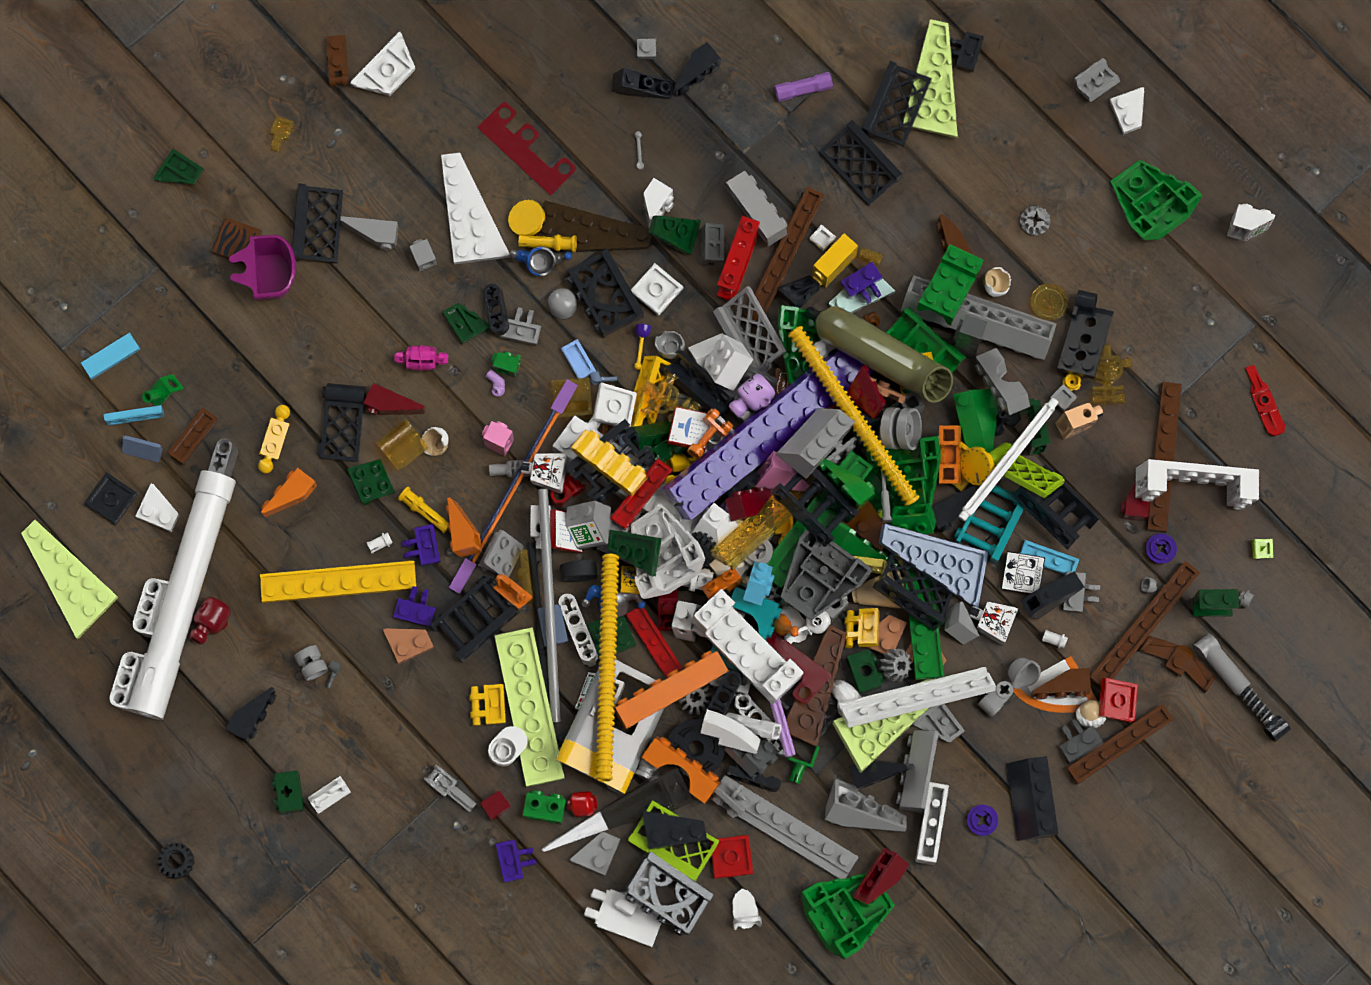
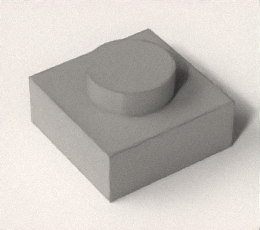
(646, 48)
(1064, 397)

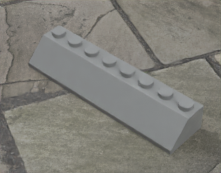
(1004, 325)

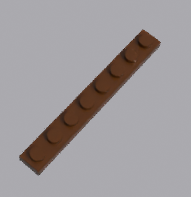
(787, 250)
(1165, 451)
(1145, 623)

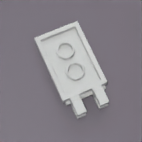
(638, 927)

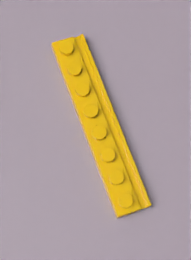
(338, 581)

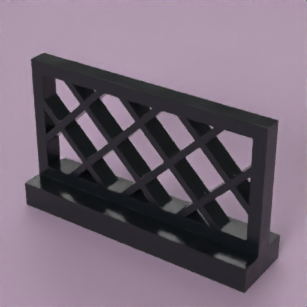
(882, 96)
(875, 155)
(300, 223)
(909, 600)

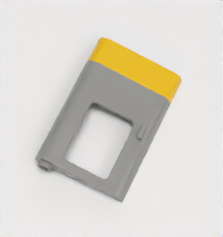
(580, 743)

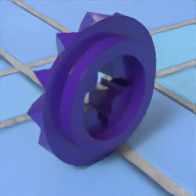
(1170, 548)
(982, 810)

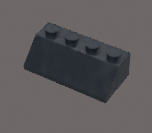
(1032, 798)

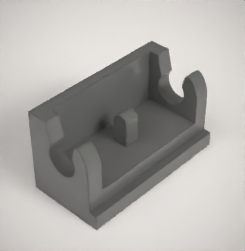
(712, 243)

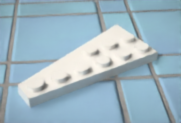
(471, 225)

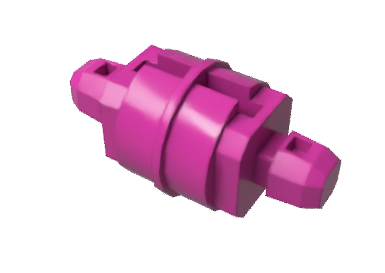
(421, 358)

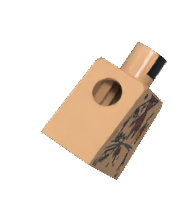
(1078, 419)

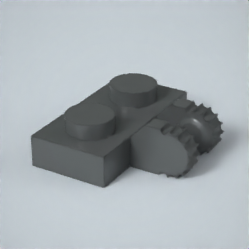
(1080, 744)

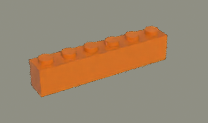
(670, 690)

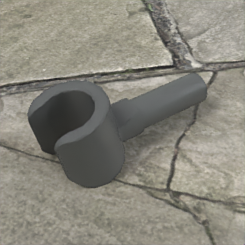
(335, 667)

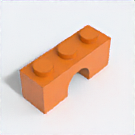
(950, 454)

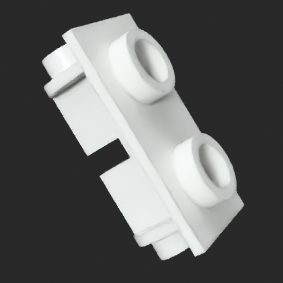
(329, 795)

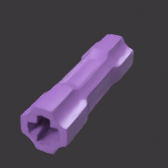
(791, 89)

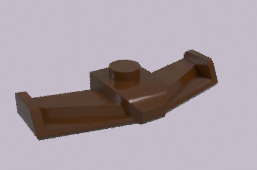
(1179, 660)

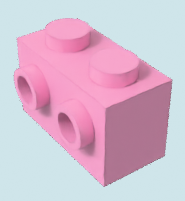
(497, 437)

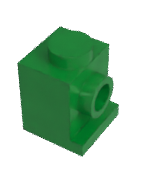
(506, 363)

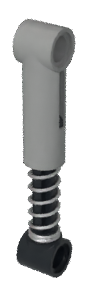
(1211, 651)

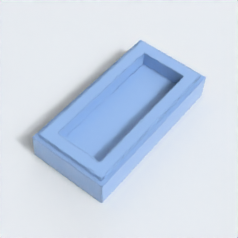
(578, 359)

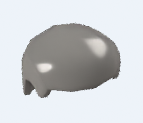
(562, 303)
(669, 344)

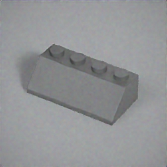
(815, 440)
(917, 780)

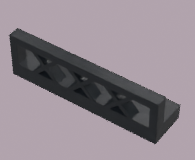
(698, 388)

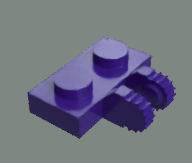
(861, 280)
(426, 544)
(415, 611)
(510, 861)

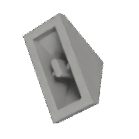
(959, 624)

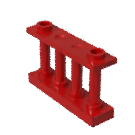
(738, 258)

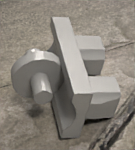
(733, 797)

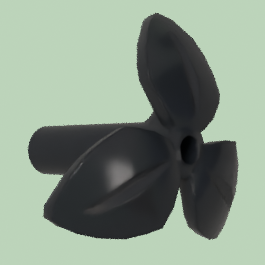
(1002, 417)

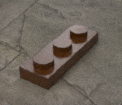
(193, 436)

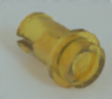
(870, 256)

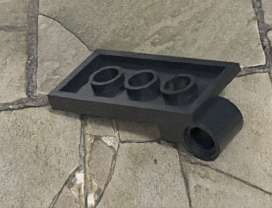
(1085, 310)

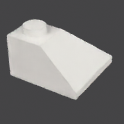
(716, 524)

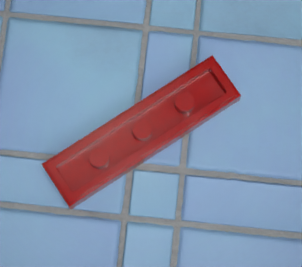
(634, 504)
(653, 641)

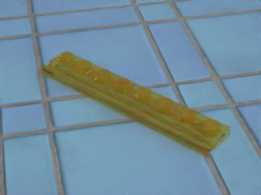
(753, 532)

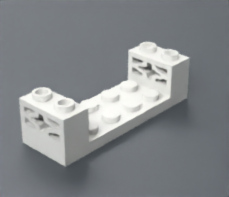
(1240, 482)
(746, 648)

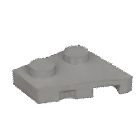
(941, 720)
(597, 853)

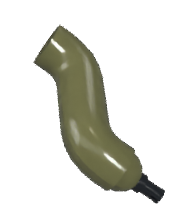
(882, 353)

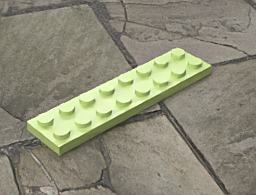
(529, 705)

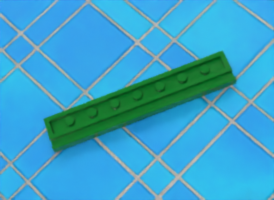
(784, 553)
(925, 642)

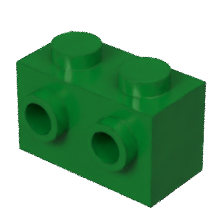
(915, 518)
(544, 807)

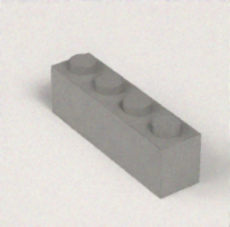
(755, 206)

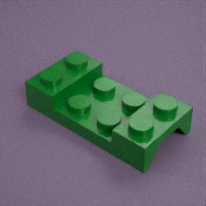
(951, 283)
(919, 336)

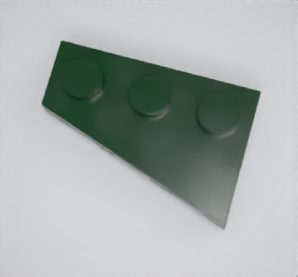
(675, 232)

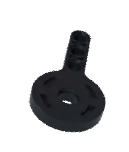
(684, 740)

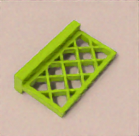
(677, 862)

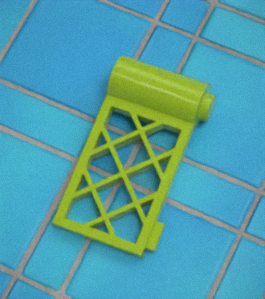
(1016, 476)

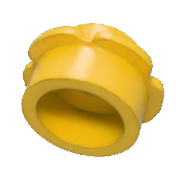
(1069, 377)

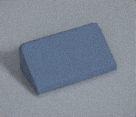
(142, 448)
(561, 635)

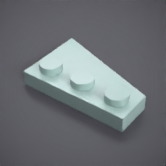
(857, 302)

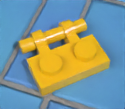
(867, 627)
(494, 705)

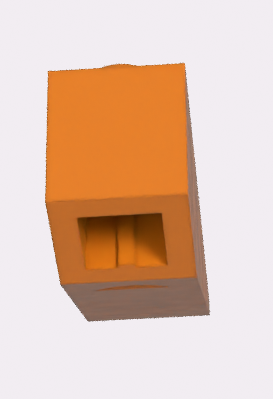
(294, 491)
(464, 535)

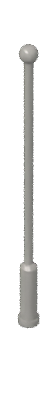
(884, 494)

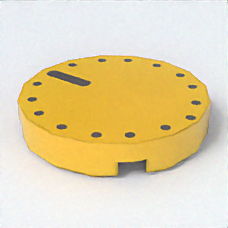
(976, 465)

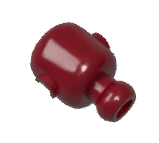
(209, 619)

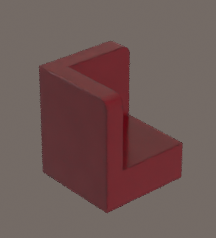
(496, 805)

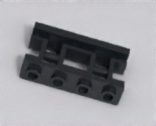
(610, 437)

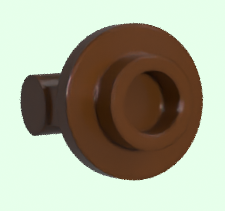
(872, 318)

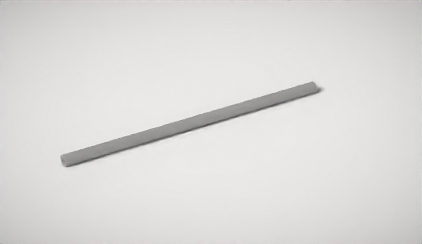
(549, 605)

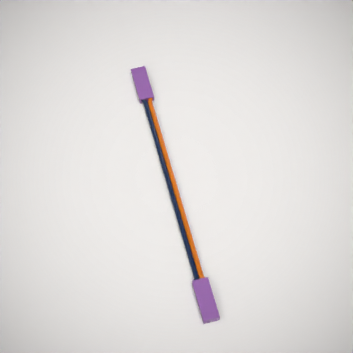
(559, 406)

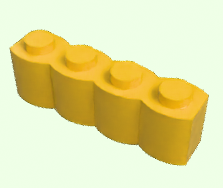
(608, 462)

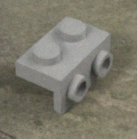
(1096, 80)

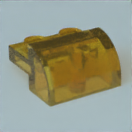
(580, 402)
(402, 445)

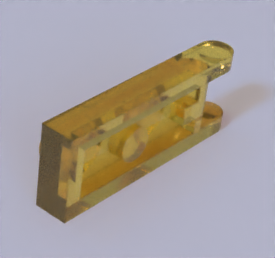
(524, 573)

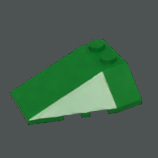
(1154, 200)
(918, 466)
(839, 918)

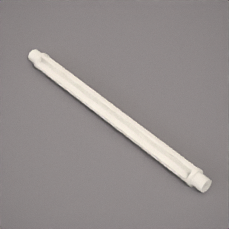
(1008, 459)

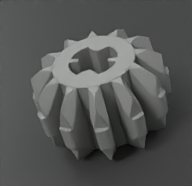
(895, 665)
(699, 704)

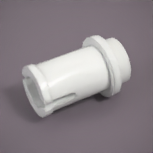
(379, 542)
(1055, 639)

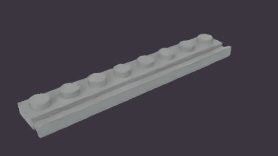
(794, 834)

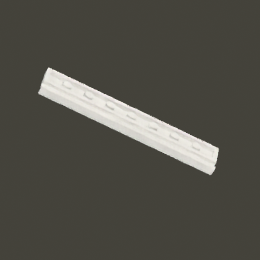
(917, 697)

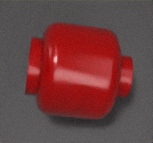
(582, 804)

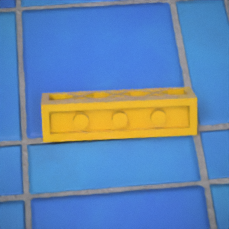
(650, 372)

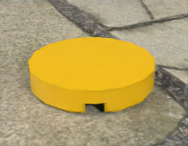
(526, 218)

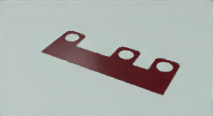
(517, 149)
(814, 675)

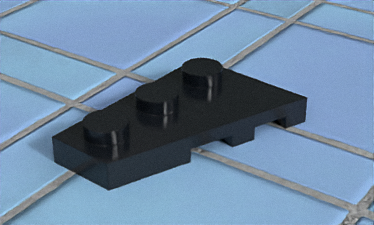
(672, 831)

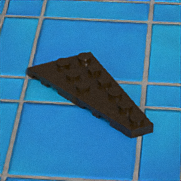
(592, 230)

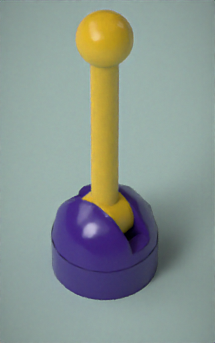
(642, 331)

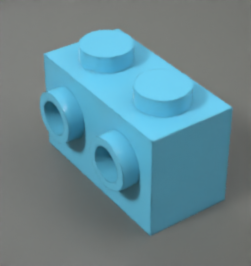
(759, 583)

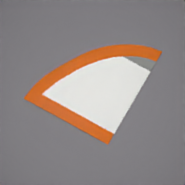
(1051, 704)

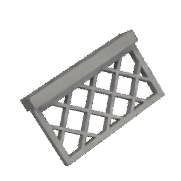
(733, 329)

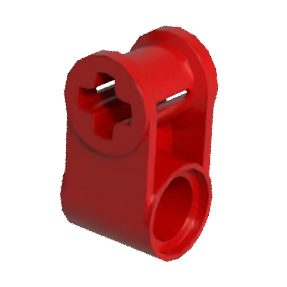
(570, 490)

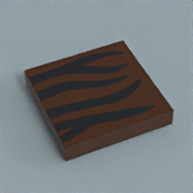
(233, 238)

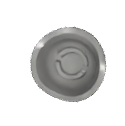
(1023, 673)

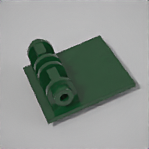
(370, 481)

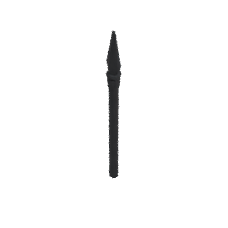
(542, 649)

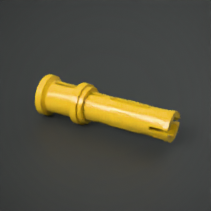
(557, 243)
(417, 504)

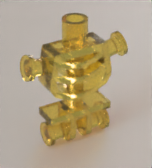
(1106, 362)
(653, 391)

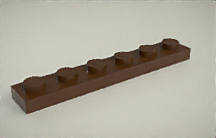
(1120, 744)

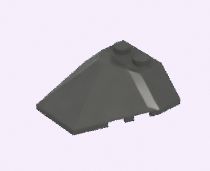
(821, 576)

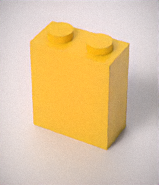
(834, 260)

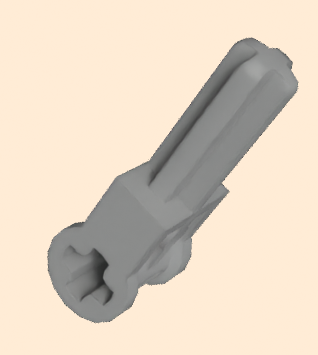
(445, 785)

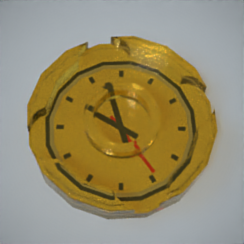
(1049, 302)

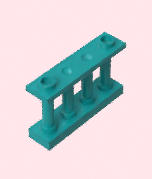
(1003, 534)

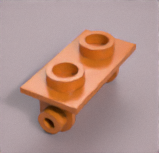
(729, 580)
(511, 591)

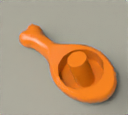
(784, 627)

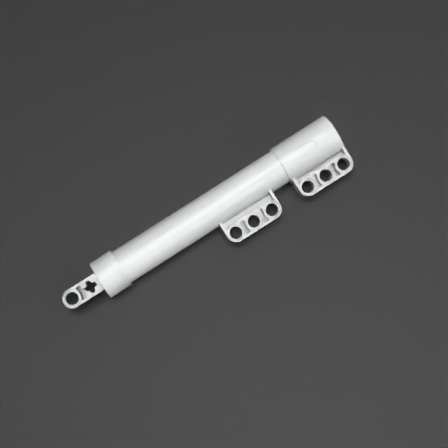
(176, 599)

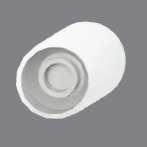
(507, 746)

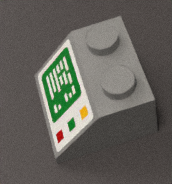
(588, 524)

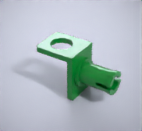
(161, 390)
(799, 767)

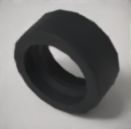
(578, 571)

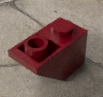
(666, 610)

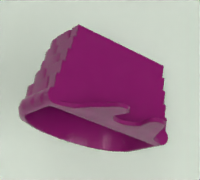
(268, 267)

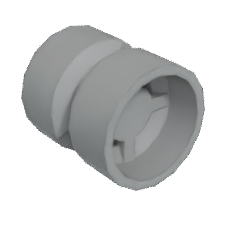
(313, 669)

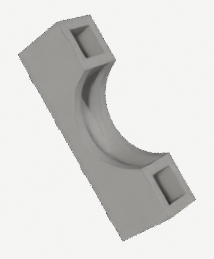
(1010, 394)

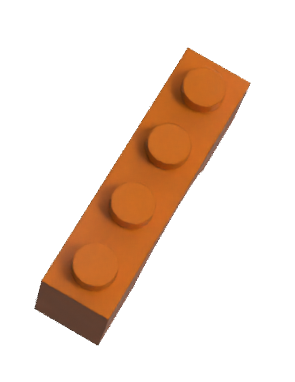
(701, 783)

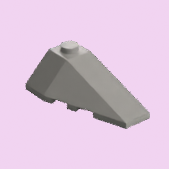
(854, 809)

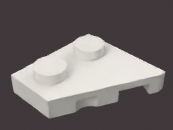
(1129, 110)
(157, 510)

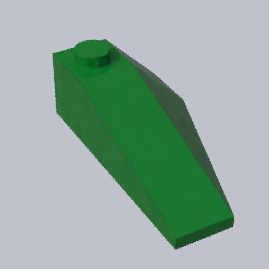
(977, 417)
(848, 484)
(846, 539)

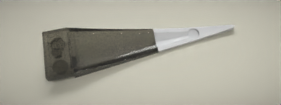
(664, 788)

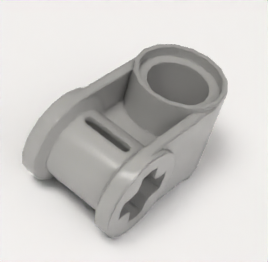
(994, 700)

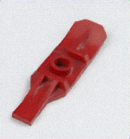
(1268, 411)

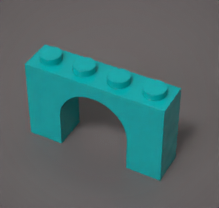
(763, 614)

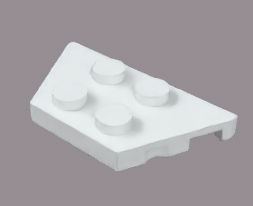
(386, 69)

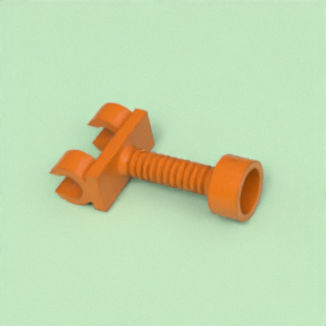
(696, 450)

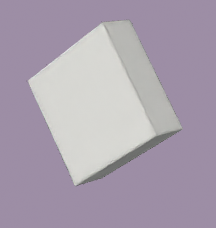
(822, 238)

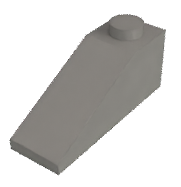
(378, 232)

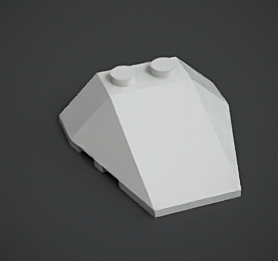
(678, 556)

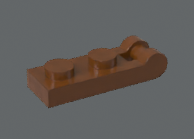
(337, 59)

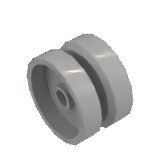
(901, 428)

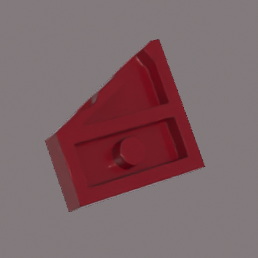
(866, 393)

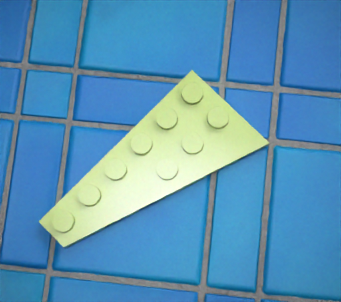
(938, 107)
(74, 586)
(870, 739)

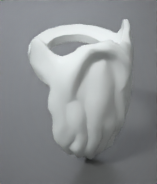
(796, 620)
(844, 692)
(745, 910)

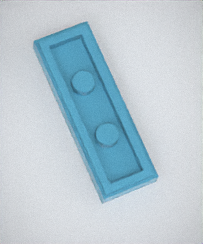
(110, 356)
(134, 415)
(1054, 560)

